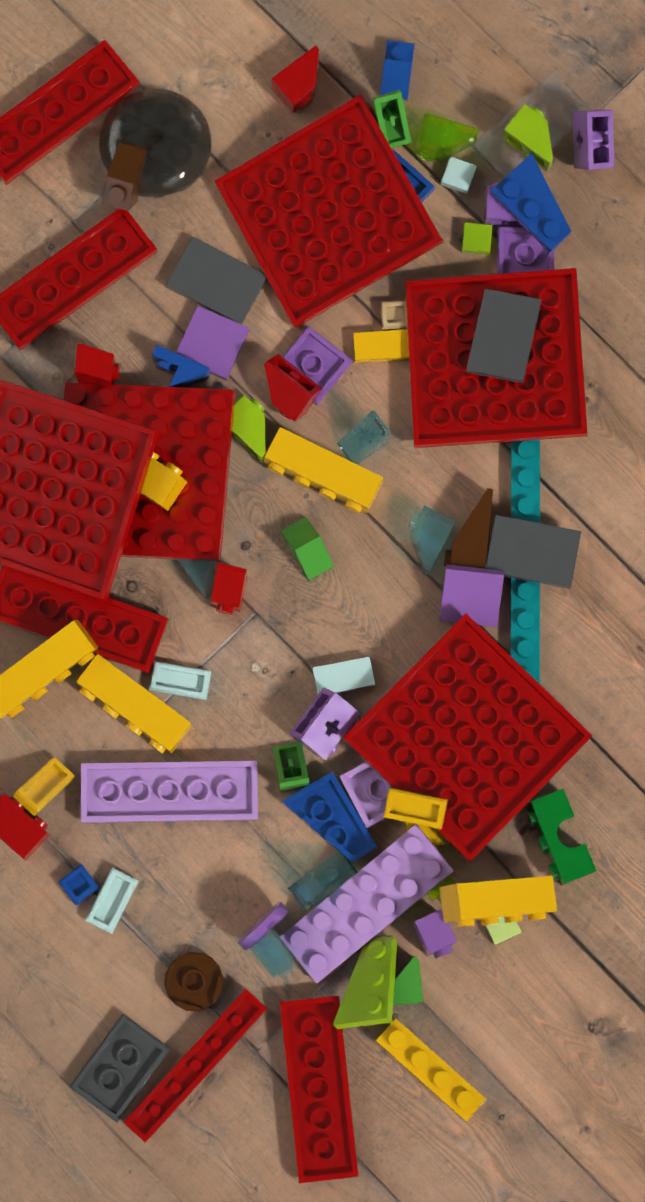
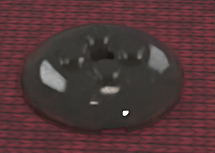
(184, 134)

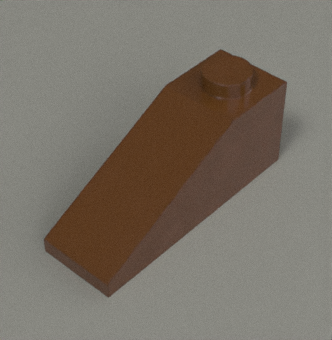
(471, 542)

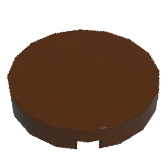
(194, 981)

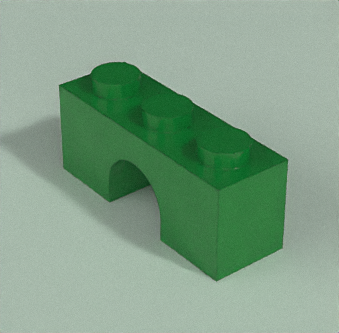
(567, 862)

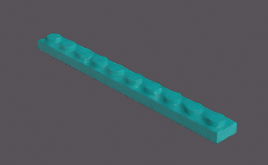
(525, 594)

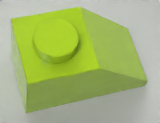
(530, 134)
(250, 426)

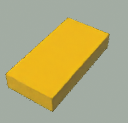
(381, 346)
(44, 786)
(415, 808)

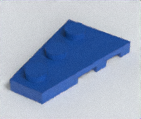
(532, 204)
(332, 816)

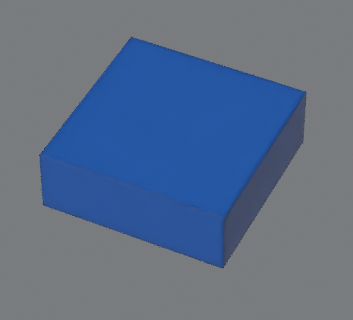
(78, 884)

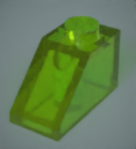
(443, 138)

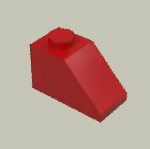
(297, 81)
(95, 366)
(290, 388)
(228, 588)

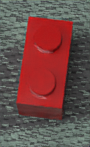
(19, 829)

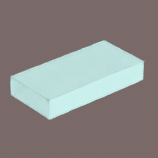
(344, 675)
(180, 681)
(112, 900)

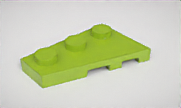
(371, 986)

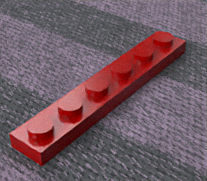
(195, 1065)

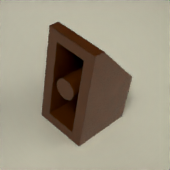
(124, 176)

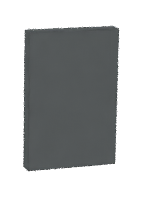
(216, 281)
(503, 336)
(533, 551)
(120, 1068)

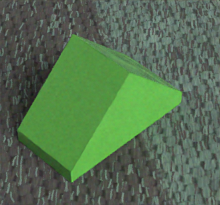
(391, 118)
(307, 548)
(291, 766)
(408, 984)

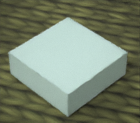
(458, 175)

